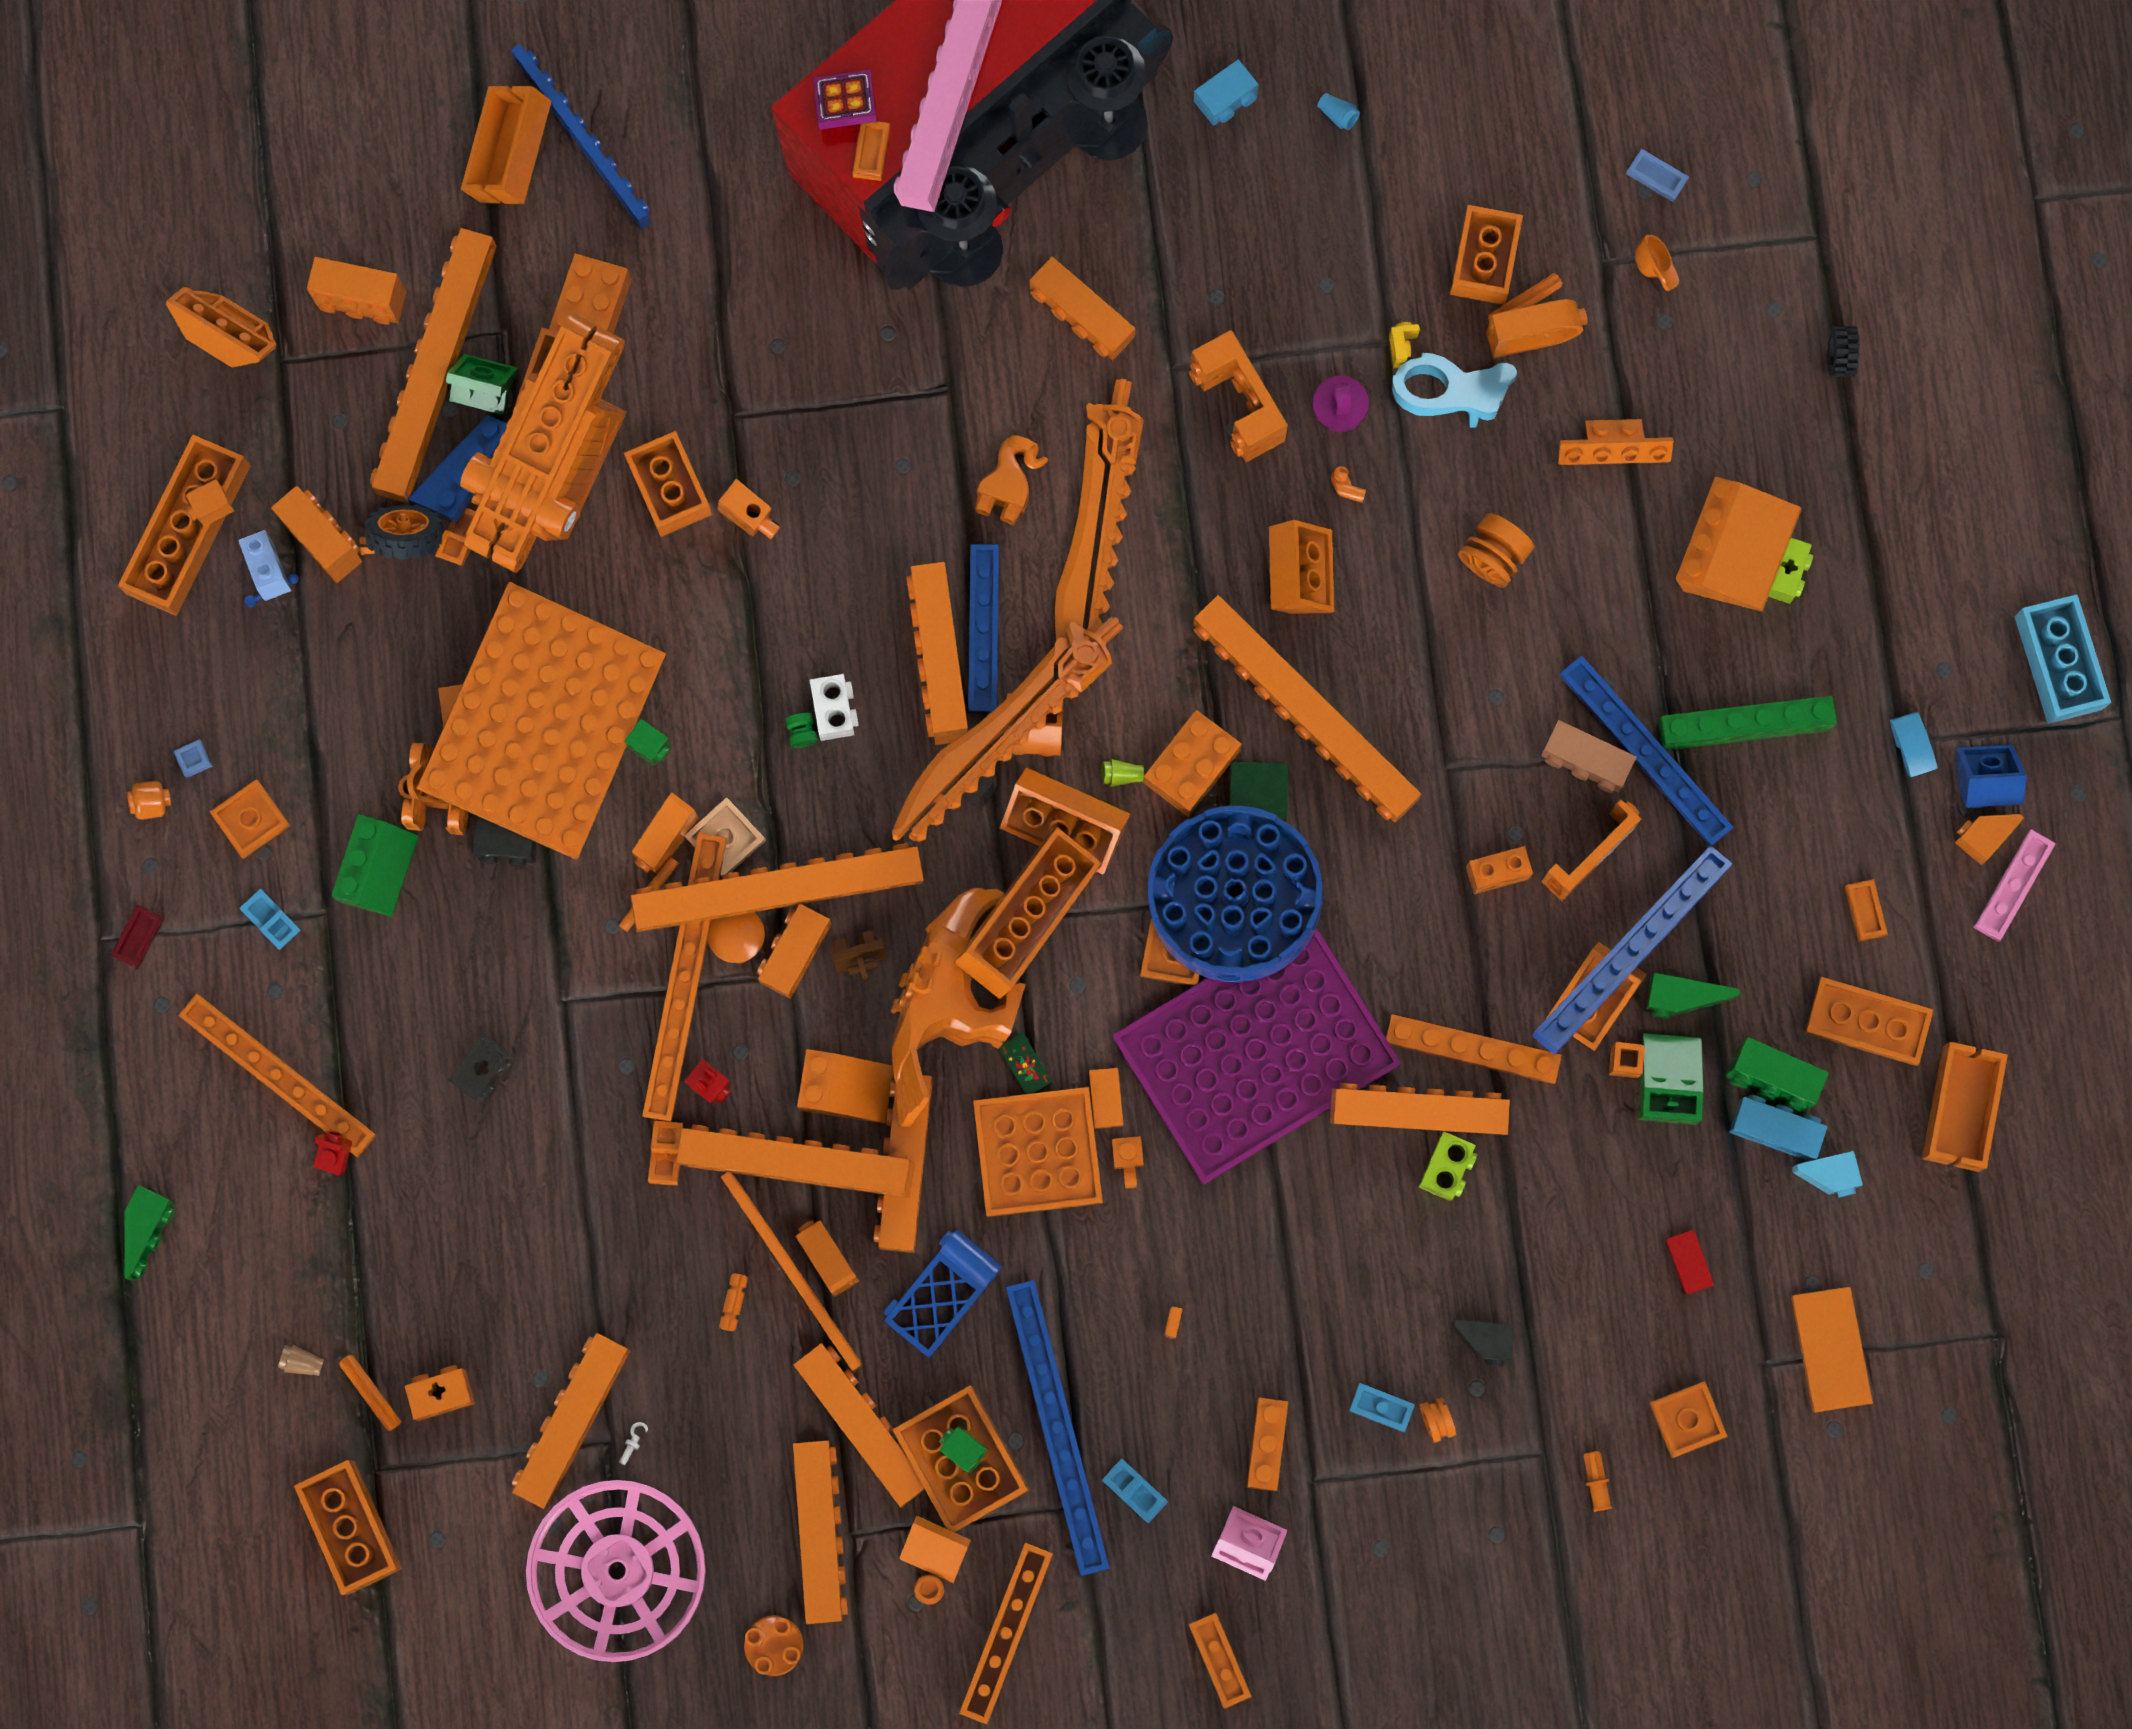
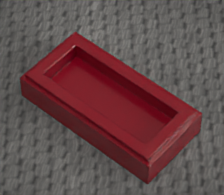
(137, 937)

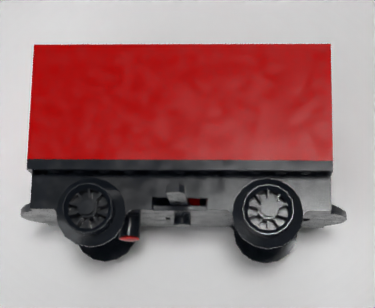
(1047, 84)

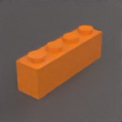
(1082, 309)

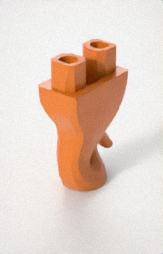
(1007, 483)

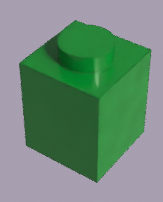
(648, 743)

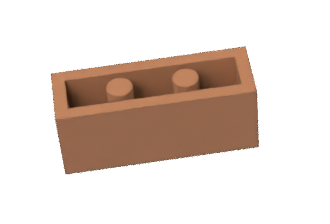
(1588, 757)

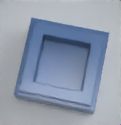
(192, 758)

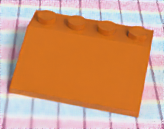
(1737, 545)
(954, 1492)

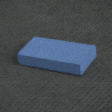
(1657, 175)

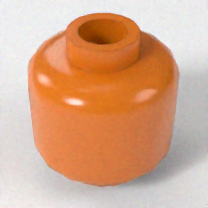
(148, 800)

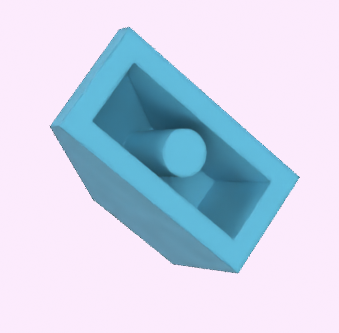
(1832, 1174)

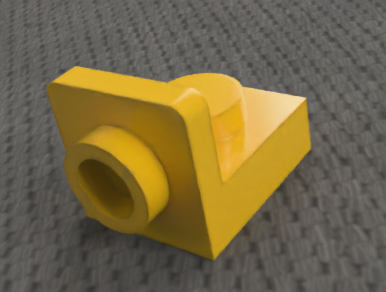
(1399, 344)

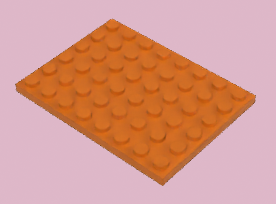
(541, 721)

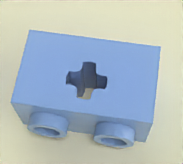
(264, 565)

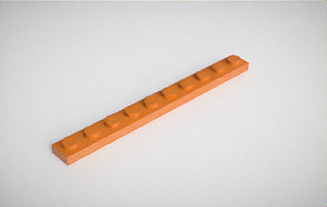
(682, 991)

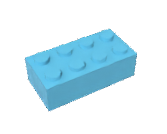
(2062, 659)

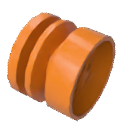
(1496, 550)

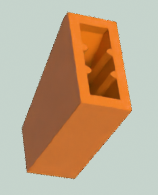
(664, 834)
(826, 1257)

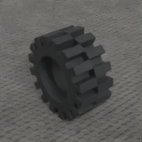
(1843, 351)

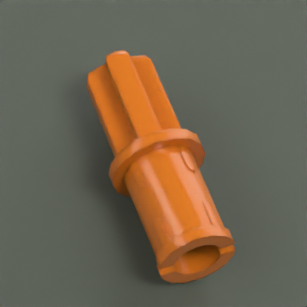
(1597, 1481)

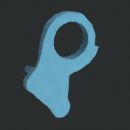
(1475, 392)

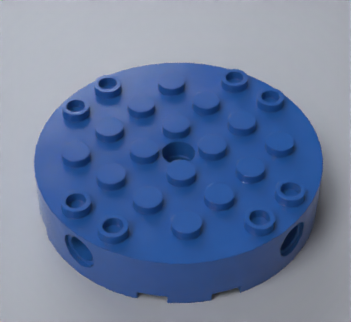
(1243, 934)

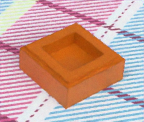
(1173, 1322)

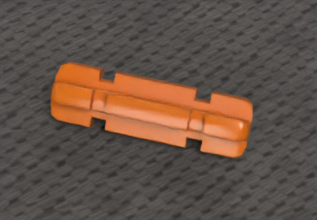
(733, 1302)

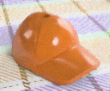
(1655, 261)

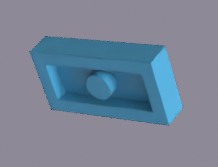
(1381, 1407)

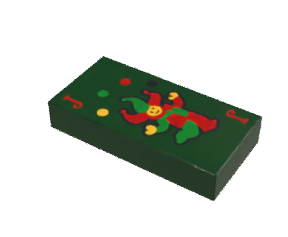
(1025, 1064)

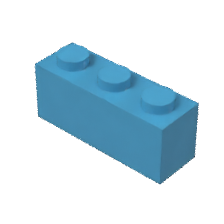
(1778, 1128)

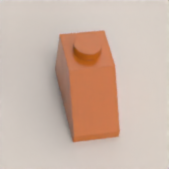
(1986, 835)

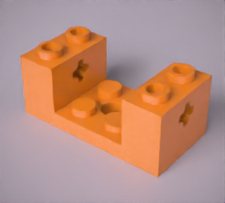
(1265, 424)

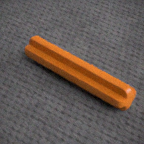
(1532, 295)
(370, 1392)

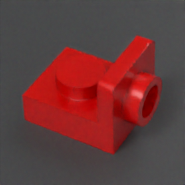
(332, 1152)

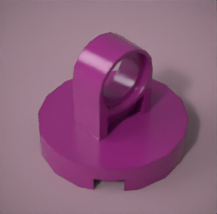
(1340, 403)

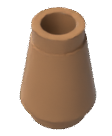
(300, 1361)

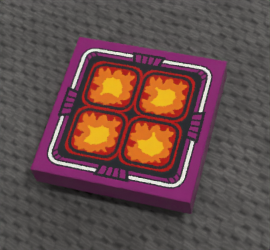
(844, 99)

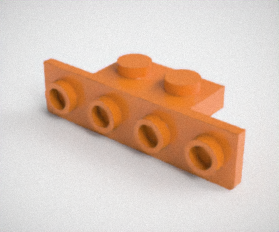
(1615, 444)

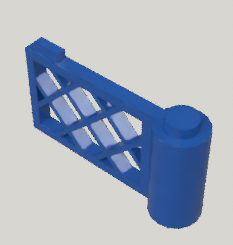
(966, 1261)

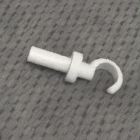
(631, 1444)

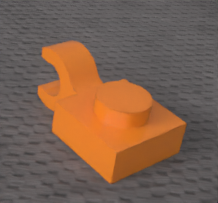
(1128, 1156)

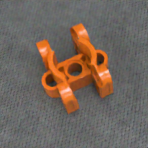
(416, 804)

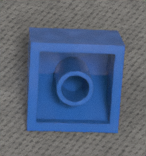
(1990, 776)

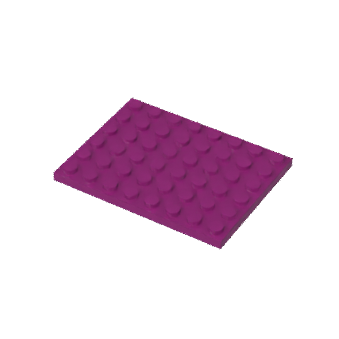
(1254, 1057)

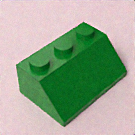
(374, 866)

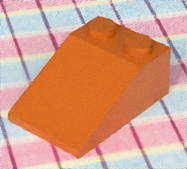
(1602, 1020)
(845, 1087)

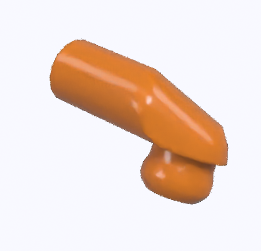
(1344, 487)

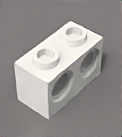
(827, 708)

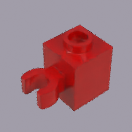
(709, 1083)

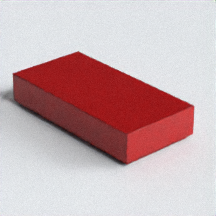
(1689, 1262)

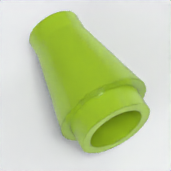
(1120, 773)

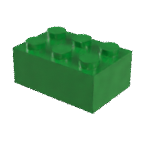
(1776, 1075)

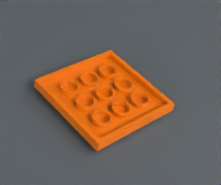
(1037, 1152)

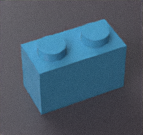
(1226, 93)

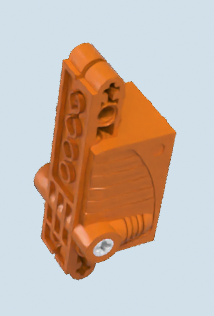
(548, 449)

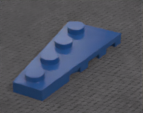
(442, 488)

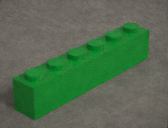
(1747, 723)

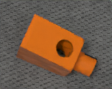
(738, 502)

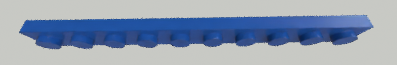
(1632, 950)
(1057, 1428)

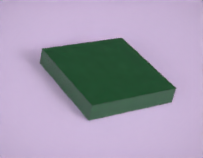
(1260, 786)

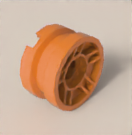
(1437, 1420)

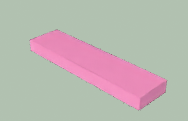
(2014, 885)

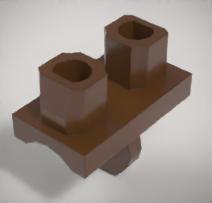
(860, 957)

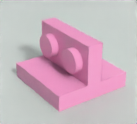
(1249, 1543)

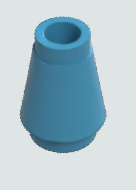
(1339, 111)

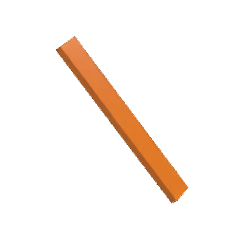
(275, 1073)
(792, 1271)

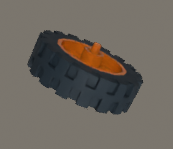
(403, 531)

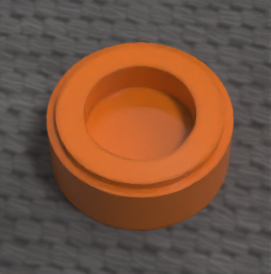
(929, 1589)

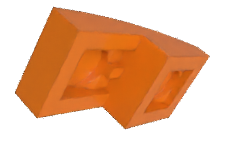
(453, 542)
(664, 1153)

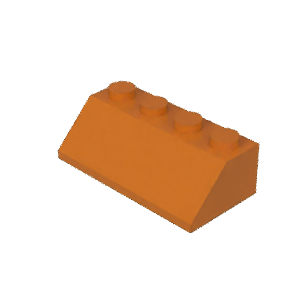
(1044, 804)

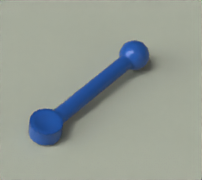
(251, 601)

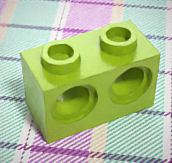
(1442, 1163)

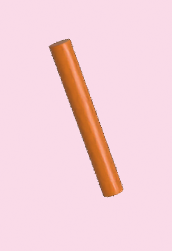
(656, 883)

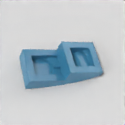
(1914, 744)
(269, 919)
(1134, 1491)

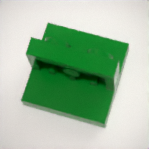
(481, 383)

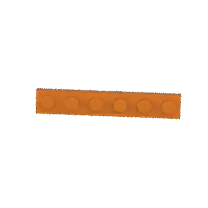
(1473, 1049)

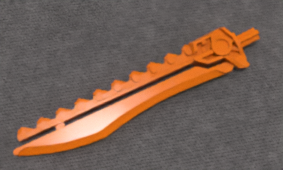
(1120, 450)
(1080, 661)

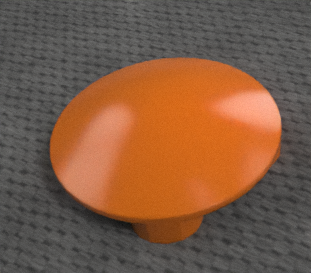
(736, 937)
(773, 1645)

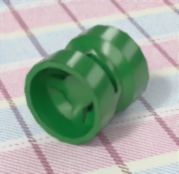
(801, 730)

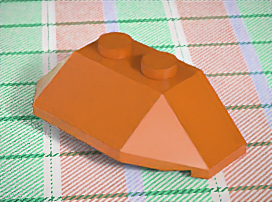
(221, 327)

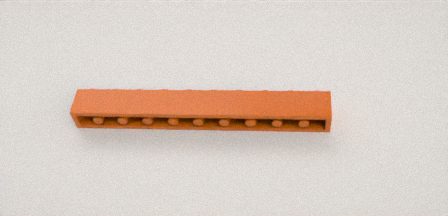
(435, 356)
(1306, 709)
(776, 888)

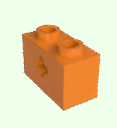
(1499, 870)
(421, 1390)

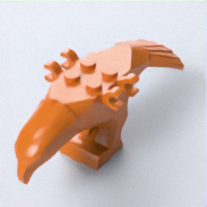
(941, 1000)

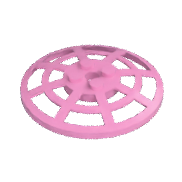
(596, 1574)

